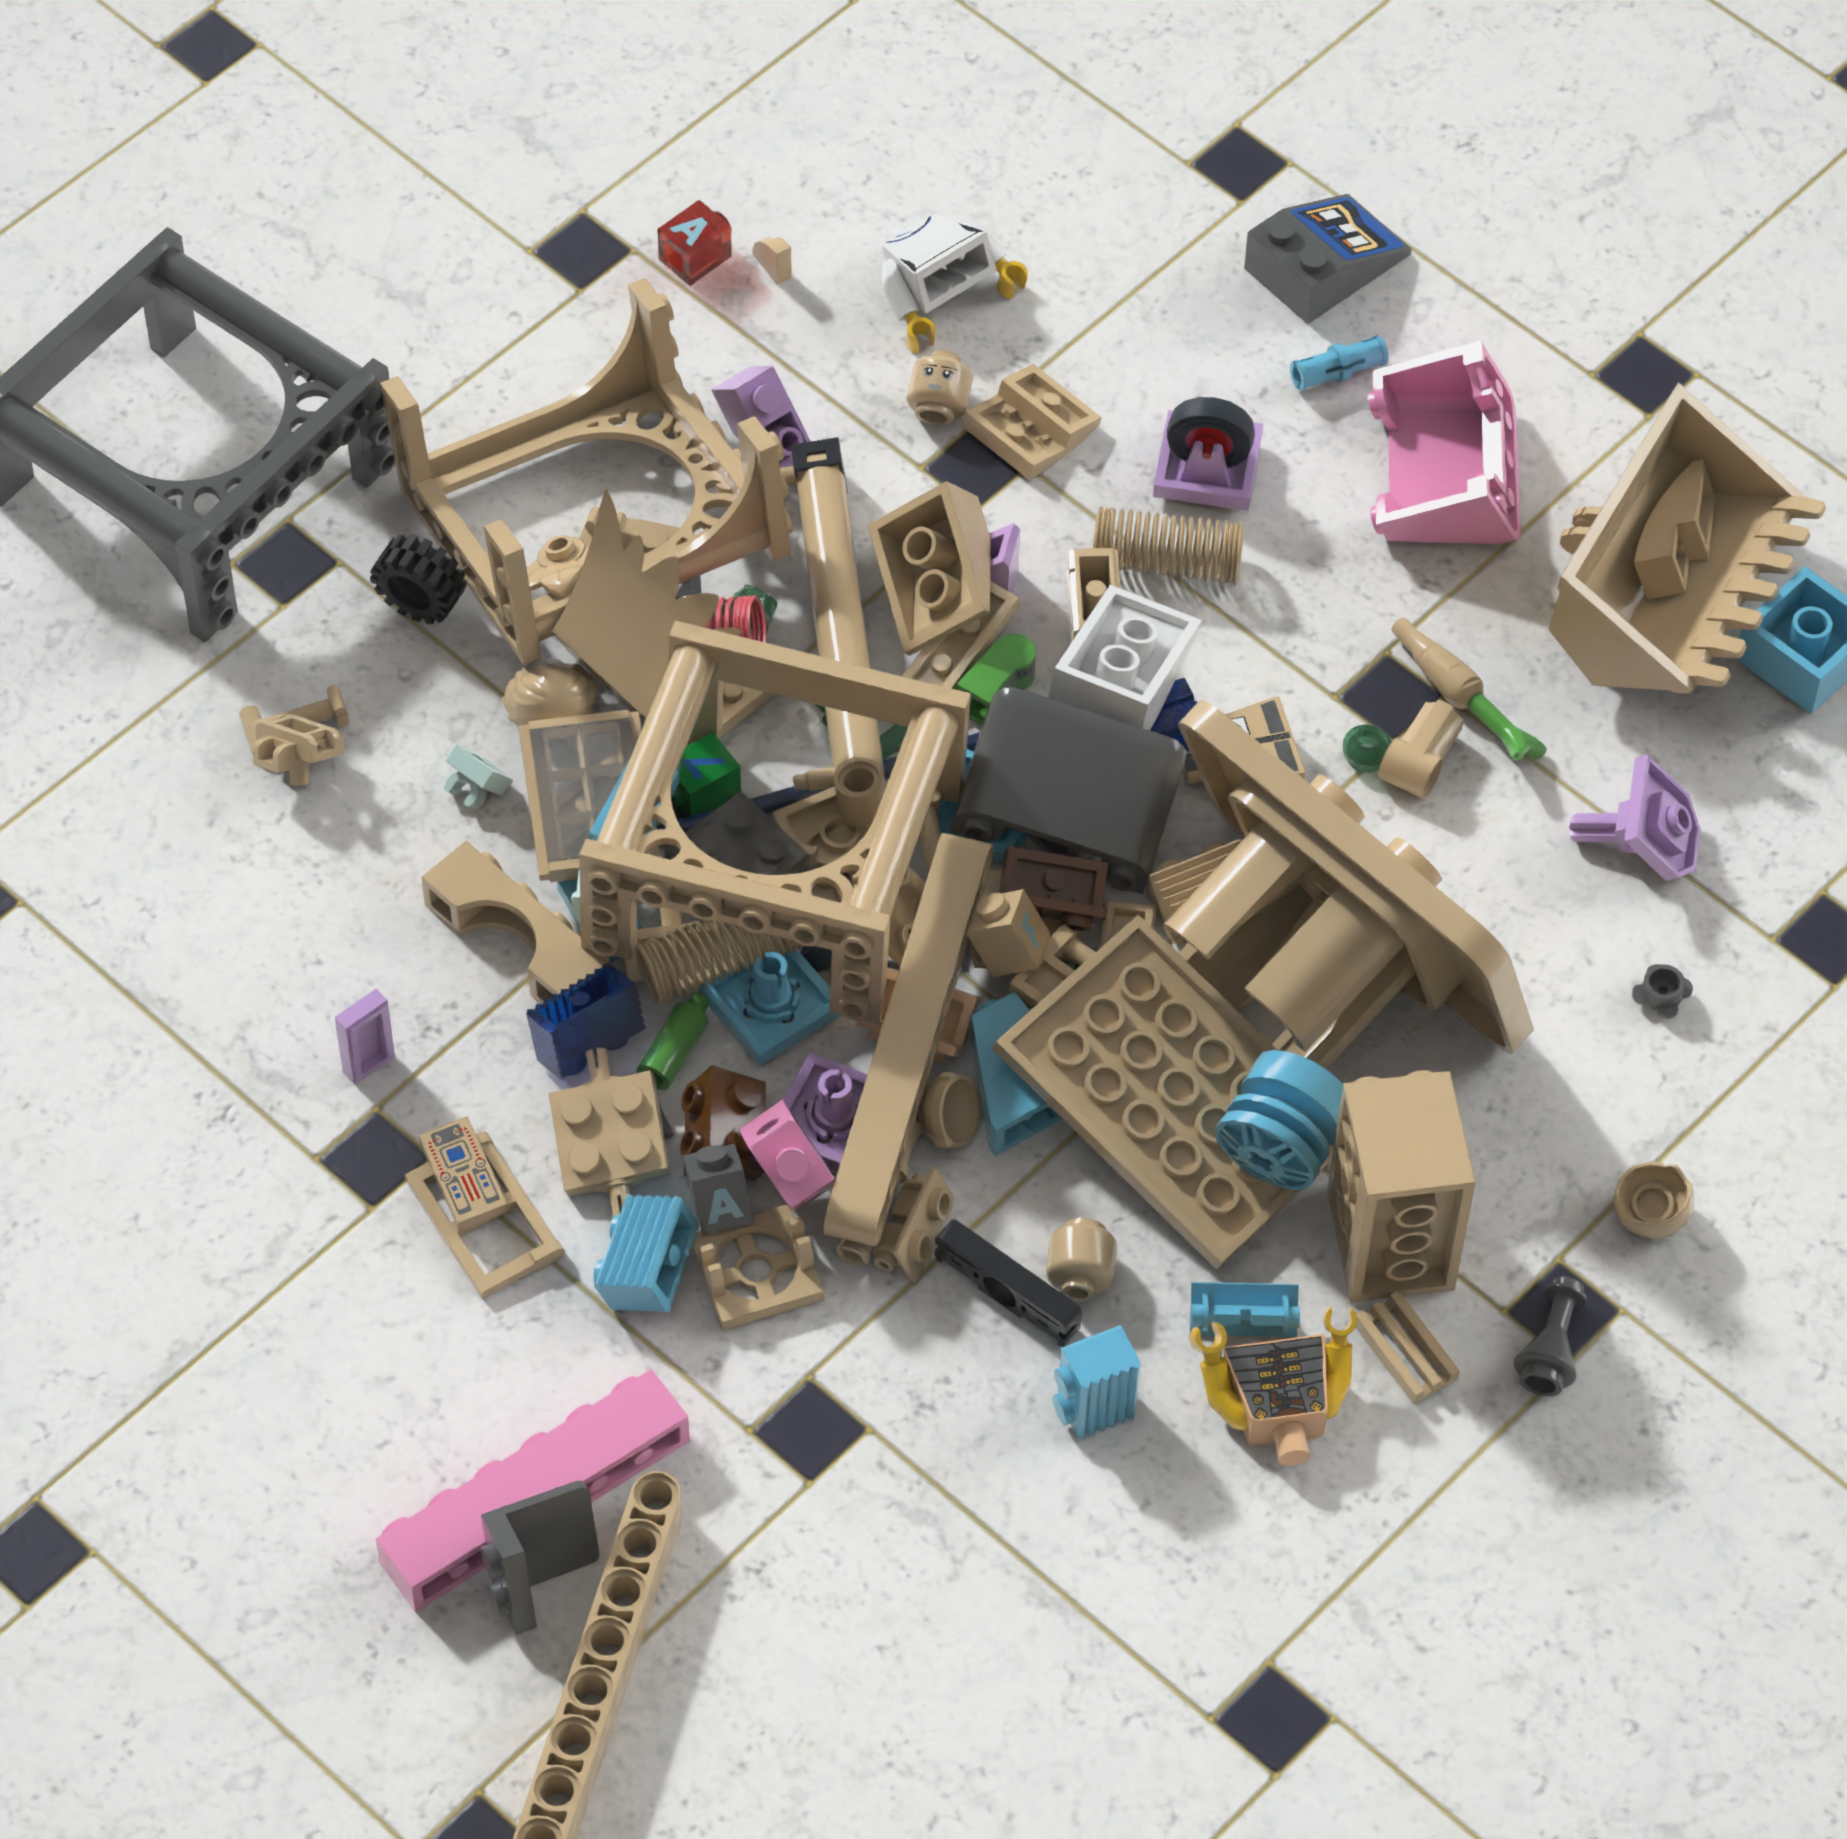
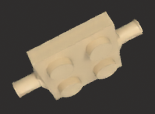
(609, 1132)

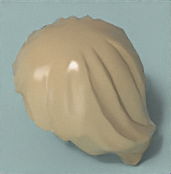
(549, 691)

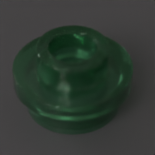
(1361, 757)

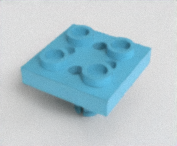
(771, 1002)

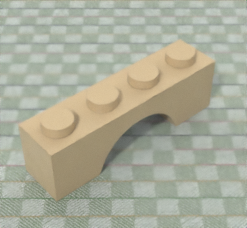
(475, 894)

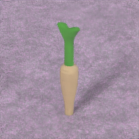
(1465, 690)

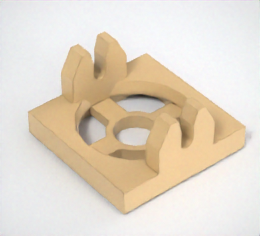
(738, 1311)

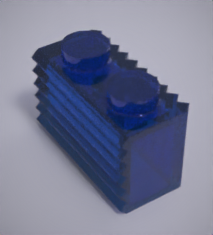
(584, 1017)

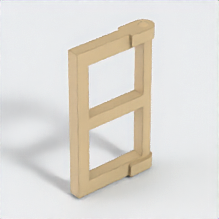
(534, 1260)

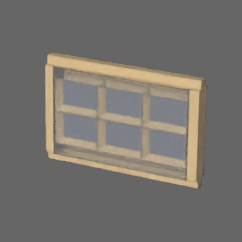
(569, 777)

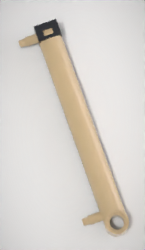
(838, 626)

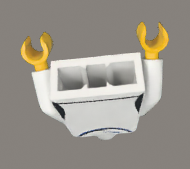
(937, 263)

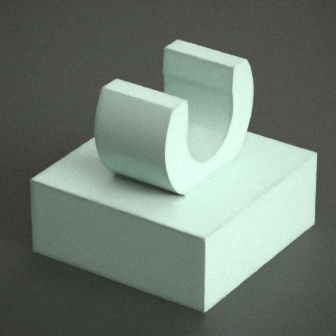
(476, 772)

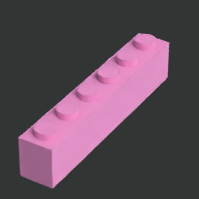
(594, 1445)

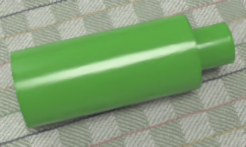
(675, 1040)

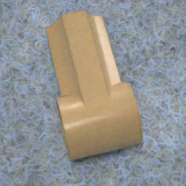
(1419, 756)

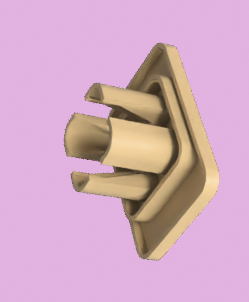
(1326, 914)

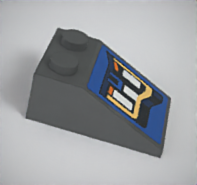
(1321, 253)

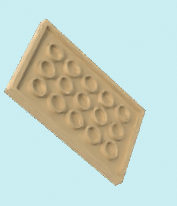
(1144, 1072)

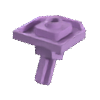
(1654, 822)

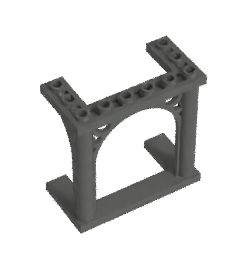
(187, 543)

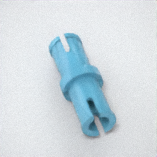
(1339, 362)

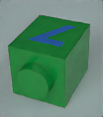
(706, 777)

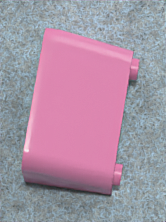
(1448, 450)

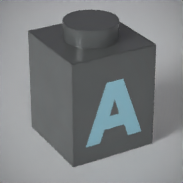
(718, 1188)

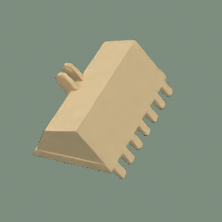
(1671, 639)

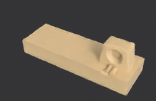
(955, 654)

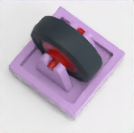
(1208, 454)

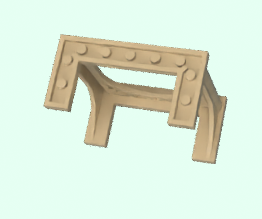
(630, 386)
(690, 704)

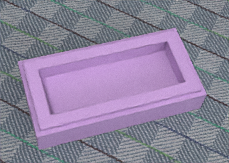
(365, 1036)

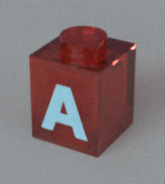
(695, 242)

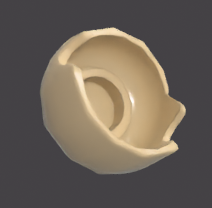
(1653, 1199)

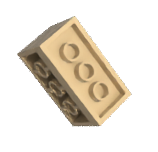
(1400, 1185)

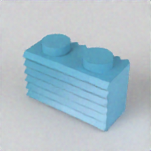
(646, 1253)
(1097, 1382)

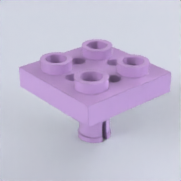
(834, 1096)

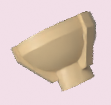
(950, 1110)

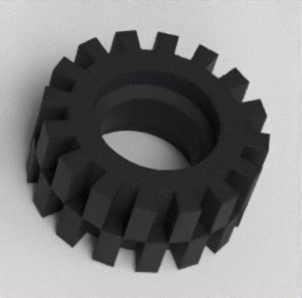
(418, 579)

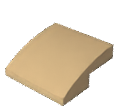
(1031, 421)

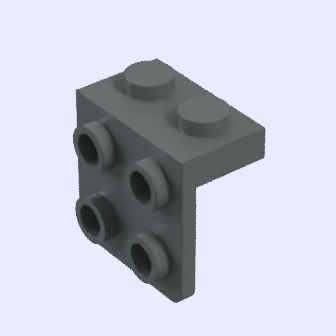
(534, 1544)

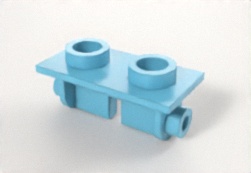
(1245, 1308)

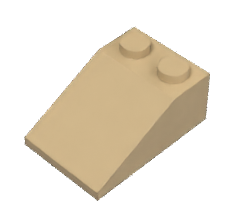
(934, 564)

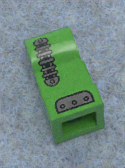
(1004, 665)

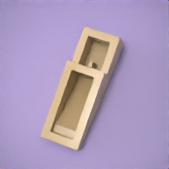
(1676, 533)

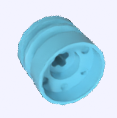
(1282, 1120)

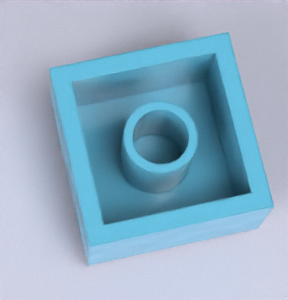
(1801, 641)

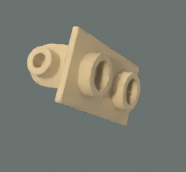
(923, 1207)

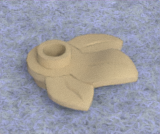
(558, 565)

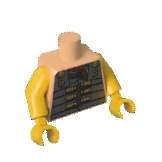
(1278, 1387)

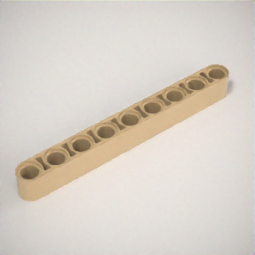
(908, 1041)
(602, 1673)

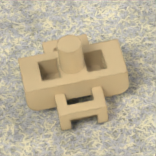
(293, 745)

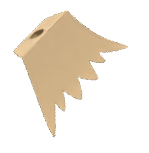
(624, 616)

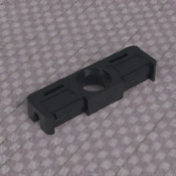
(1008, 1282)

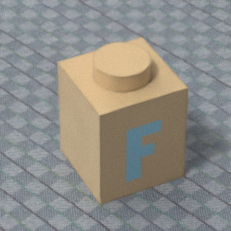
(1008, 933)

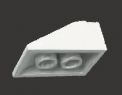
(1125, 658)

